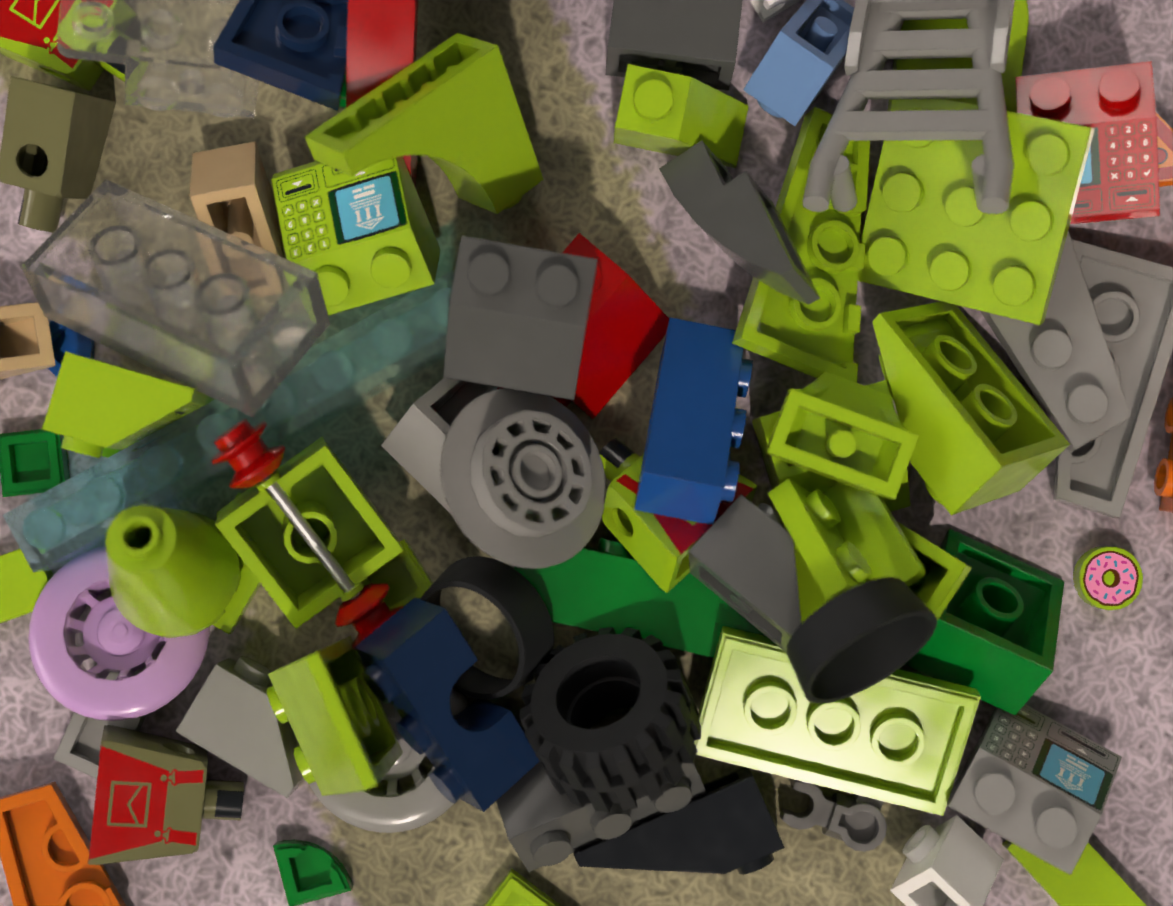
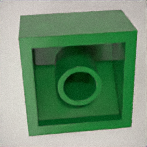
(996, 628)

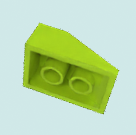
(971, 413)
(336, 720)

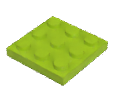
(938, 245)

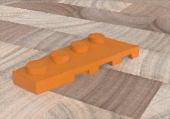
(49, 853)

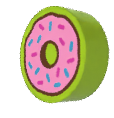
(1107, 578)

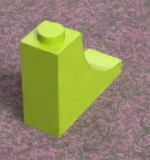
(443, 106)

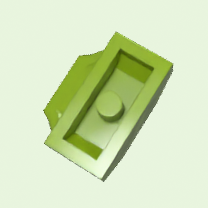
(844, 435)

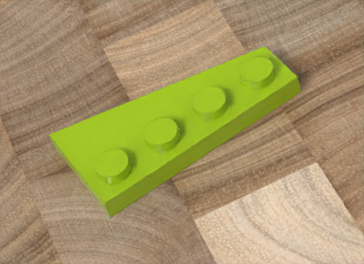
(828, 242)

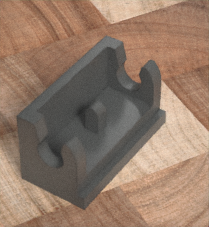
(676, 38)

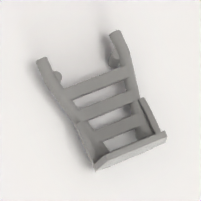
(877, 37)

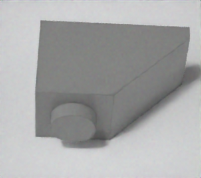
(239, 726)

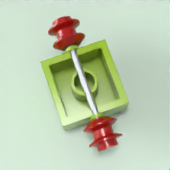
(306, 530)

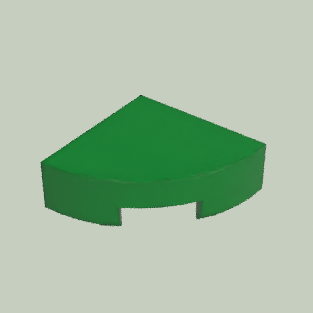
(309, 872)

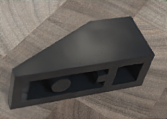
(709, 835)

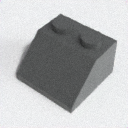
(518, 317)

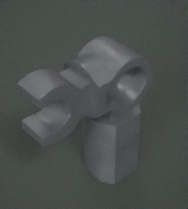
(845, 818)

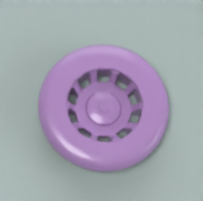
(110, 642)

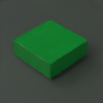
(32, 462)

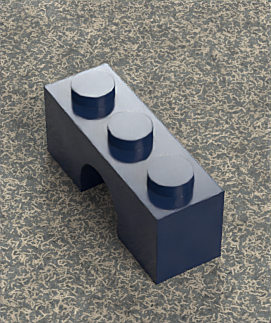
(414, 667)

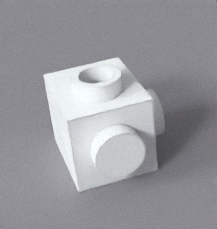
(946, 867)

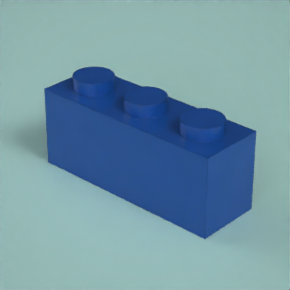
(694, 423)

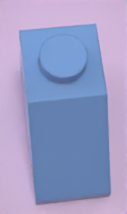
(802, 59)

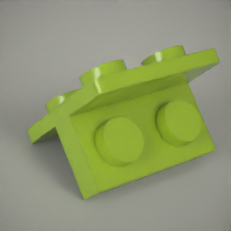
(841, 541)

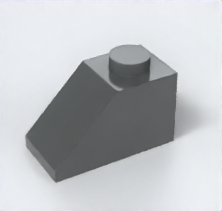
(751, 567)

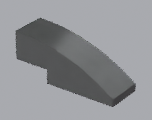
(739, 220)

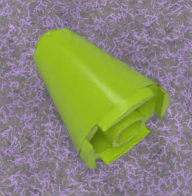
(170, 569)

